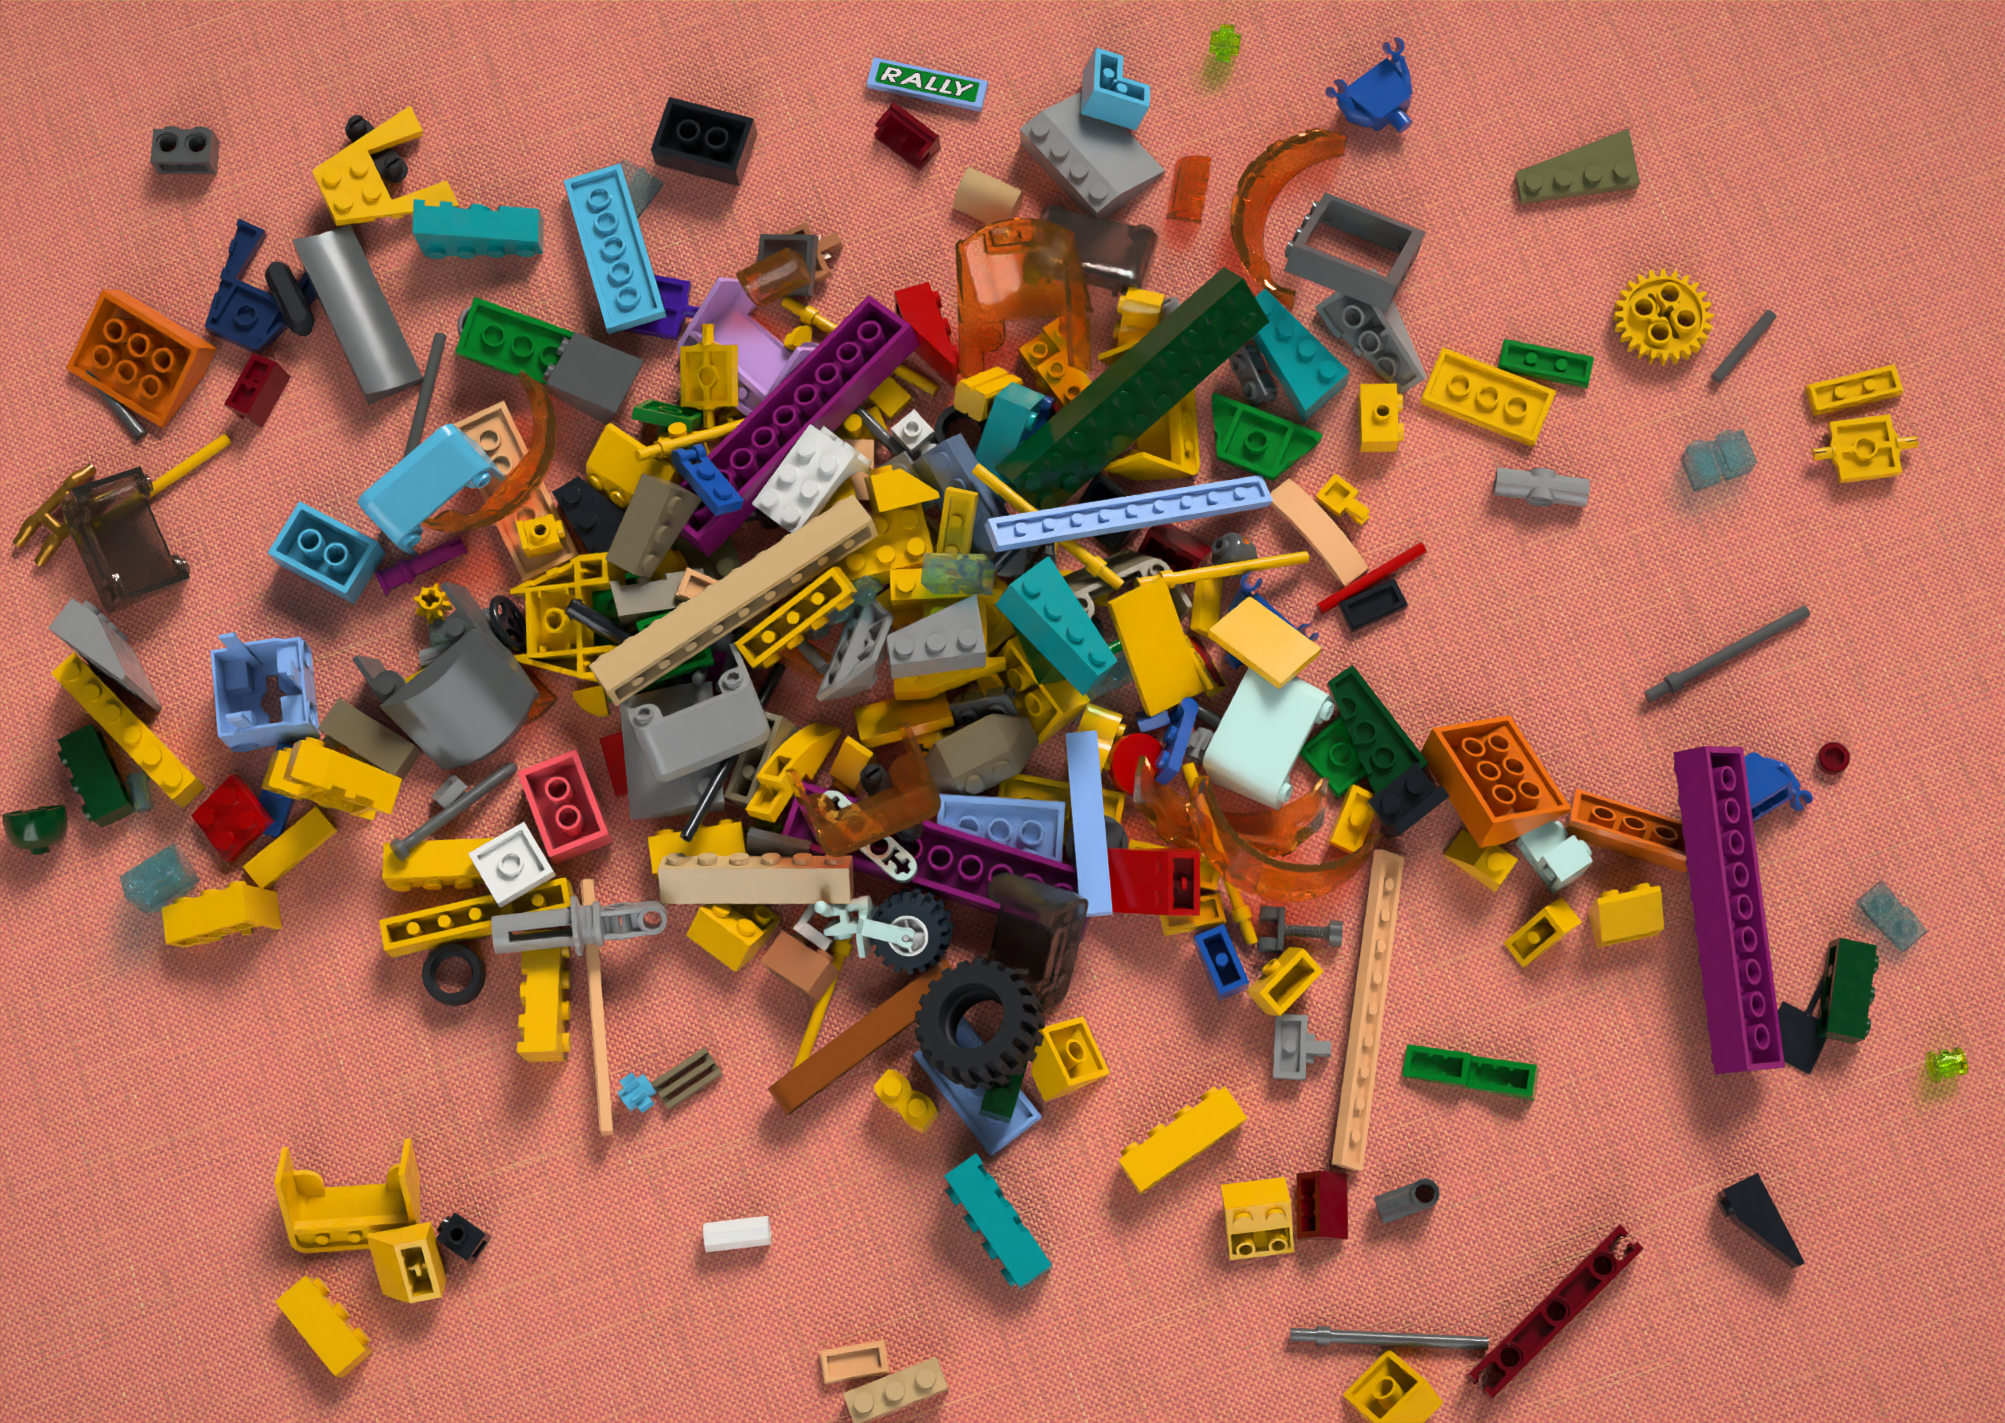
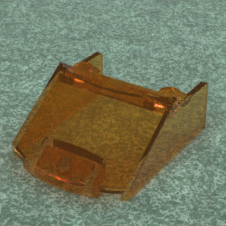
(1018, 274)

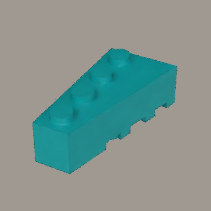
(477, 230)
(1298, 359)
(1008, 425)
(1057, 625)
(997, 1222)

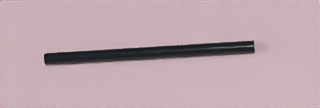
(725, 765)

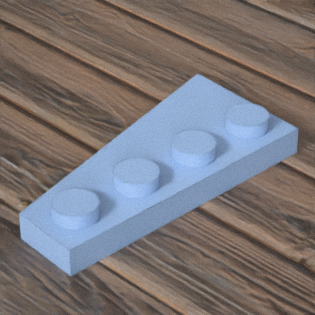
(1018, 823)

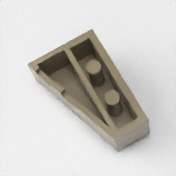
(651, 524)
(646, 598)

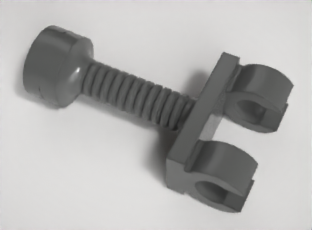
(1331, 932)

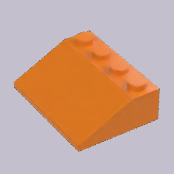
(139, 356)
(1493, 779)

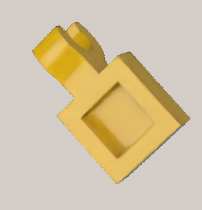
(1340, 497)

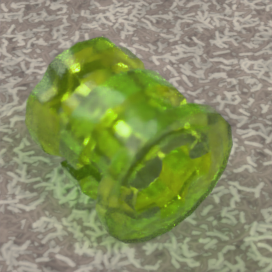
(1946, 1064)

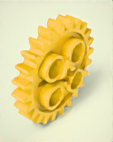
(1687, 306)

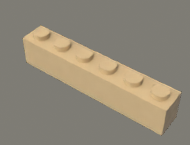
(755, 879)

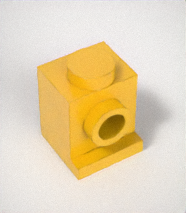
(536, 545)

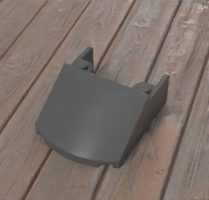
(466, 698)

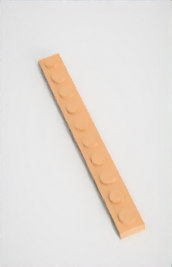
(1368, 1011)

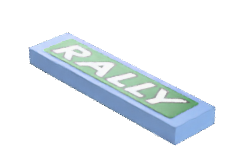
(927, 84)

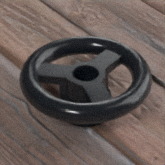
(505, 624)

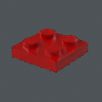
(232, 818)

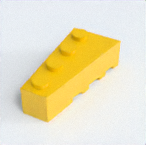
(545, 1004)

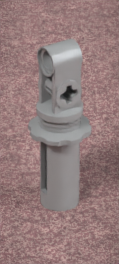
(589, 926)

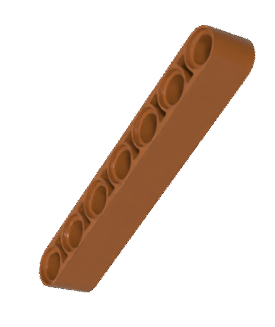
(853, 1044)

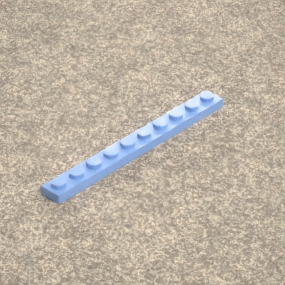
(1127, 513)

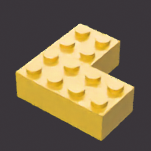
(899, 542)

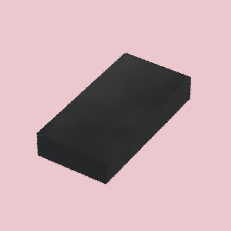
(1373, 605)

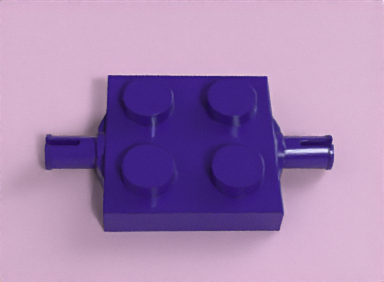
(675, 300)

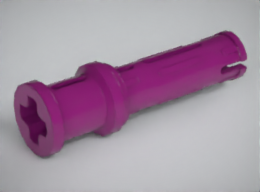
(406, 571)

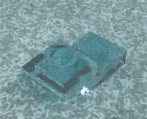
(1890, 917)

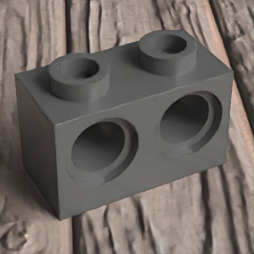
(184, 158)

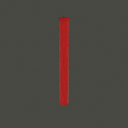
(1371, 578)

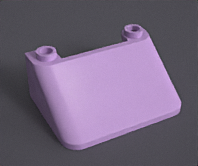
(761, 356)

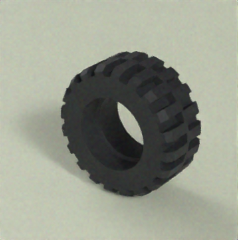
(950, 1000)

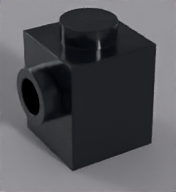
(462, 1237)

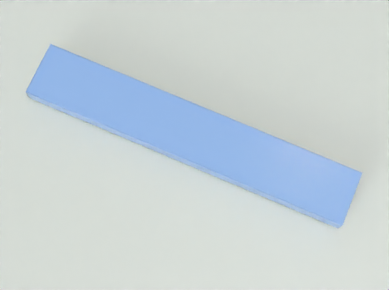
(1089, 822)

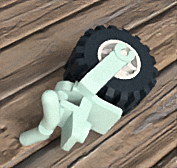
(906, 928)

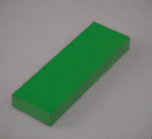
(1546, 363)

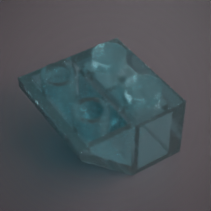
(159, 879)

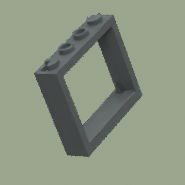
(1343, 275)

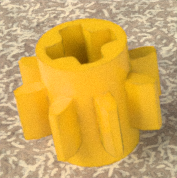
(428, 597)

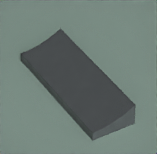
(358, 313)

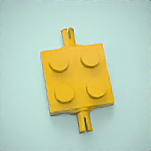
(709, 376)
(1864, 448)

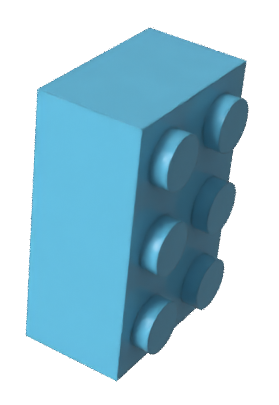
(326, 552)

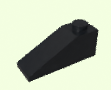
(1756, 1214)

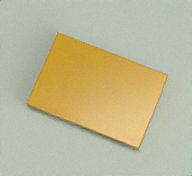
(1264, 642)
(878, 720)

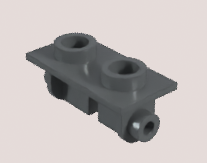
(1246, 364)
(973, 707)

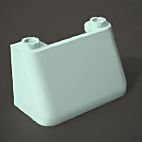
(1264, 737)

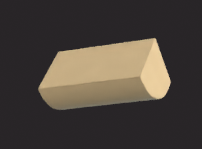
(986, 197)

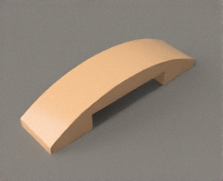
(1319, 531)

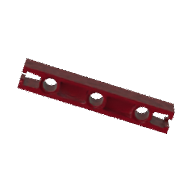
(1571, 1294)

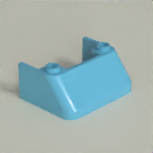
(425, 483)

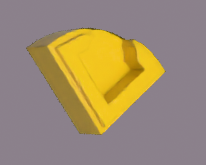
(799, 335)
(592, 701)

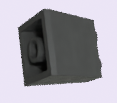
(591, 376)

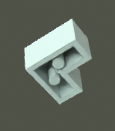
(1554, 856)

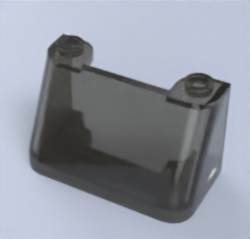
(1109, 251)
(122, 540)
(1037, 934)

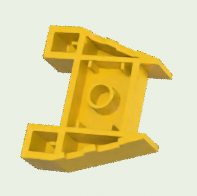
(910, 594)
(550, 635)
(331, 779)

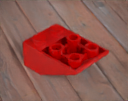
(921, 309)
(1155, 881)

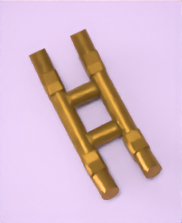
(44, 516)

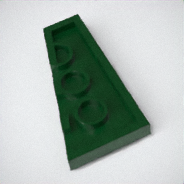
(1373, 731)

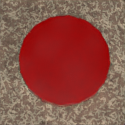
(1125, 757)

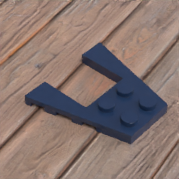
(241, 310)

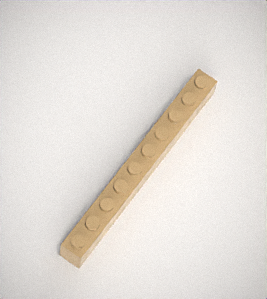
(733, 600)

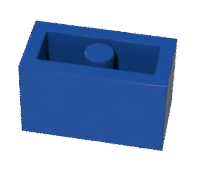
(1221, 962)

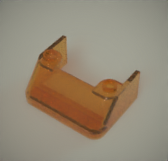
(878, 816)

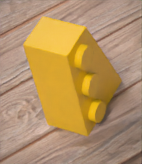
(219, 914)

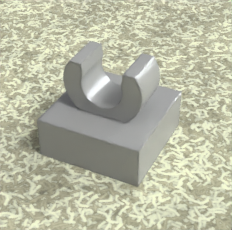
(449, 791)

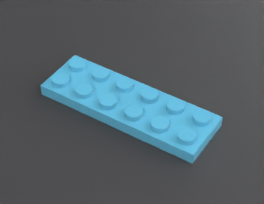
(614, 249)

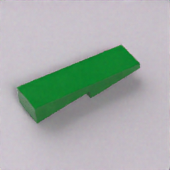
(1471, 1072)

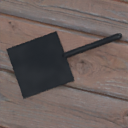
(1798, 1033)

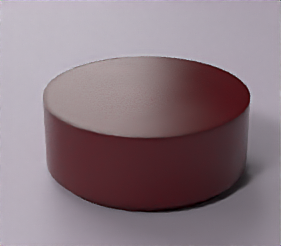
(1833, 758)

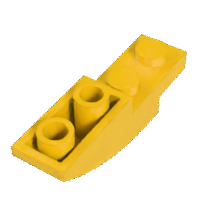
(801, 752)

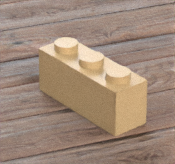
(896, 1391)

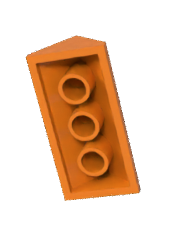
(1627, 830)

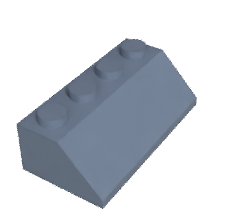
(951, 465)

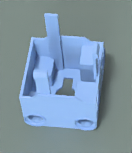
(241, 684)

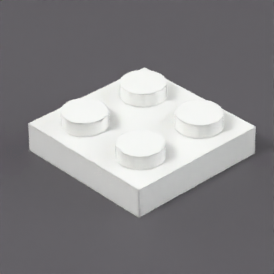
(512, 864)

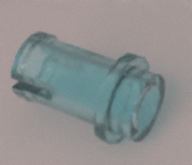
(139, 791)

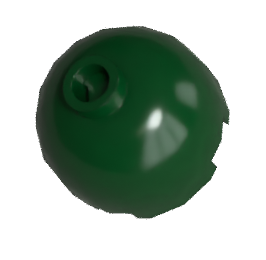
(36, 827)

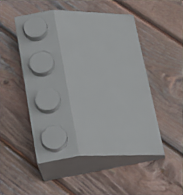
(1089, 157)
(104, 648)
(673, 798)

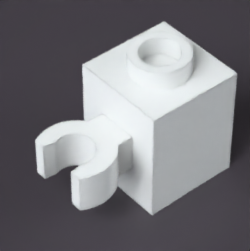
(914, 434)

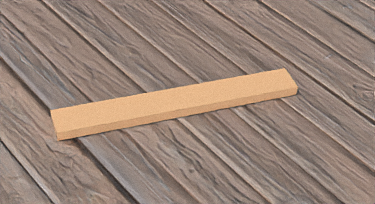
(598, 1024)

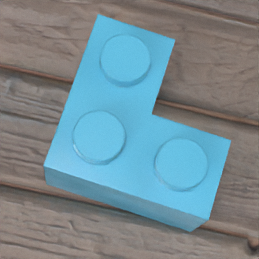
(1109, 94)

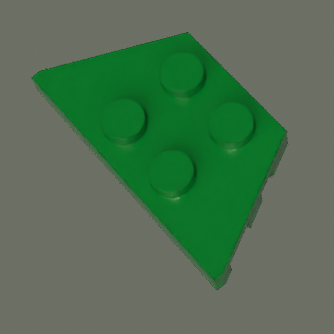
(1258, 439)

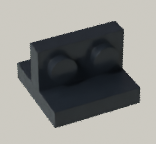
(1405, 801)

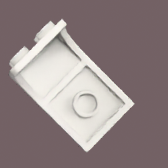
(809, 478)

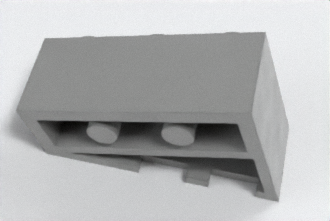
(939, 642)

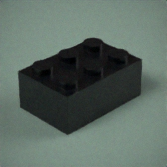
(704, 141)

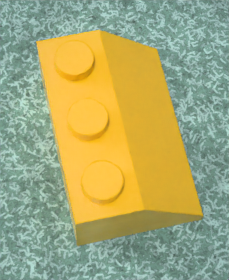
(616, 471)
(1046, 705)

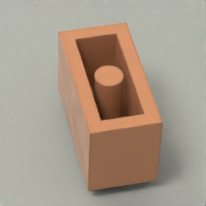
(800, 965)

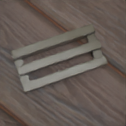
(663, 1093)

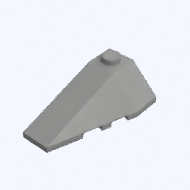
(1375, 336)

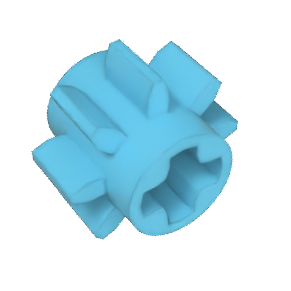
(636, 1092)

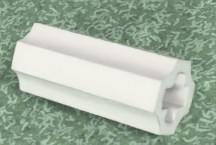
(737, 1234)

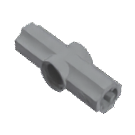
(1541, 487)

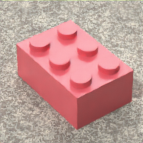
(565, 807)

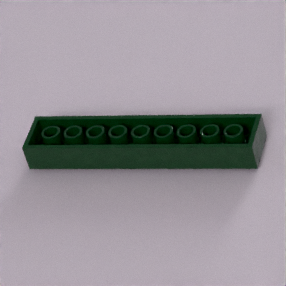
(1134, 392)

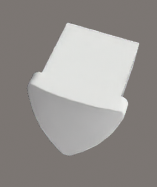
(803, 927)

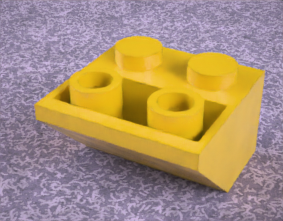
(1627, 915)
(732, 931)
(1257, 1218)
(408, 1263)

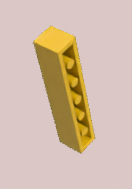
(128, 730)
(465, 919)

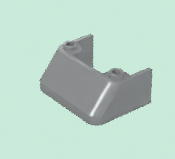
(703, 731)

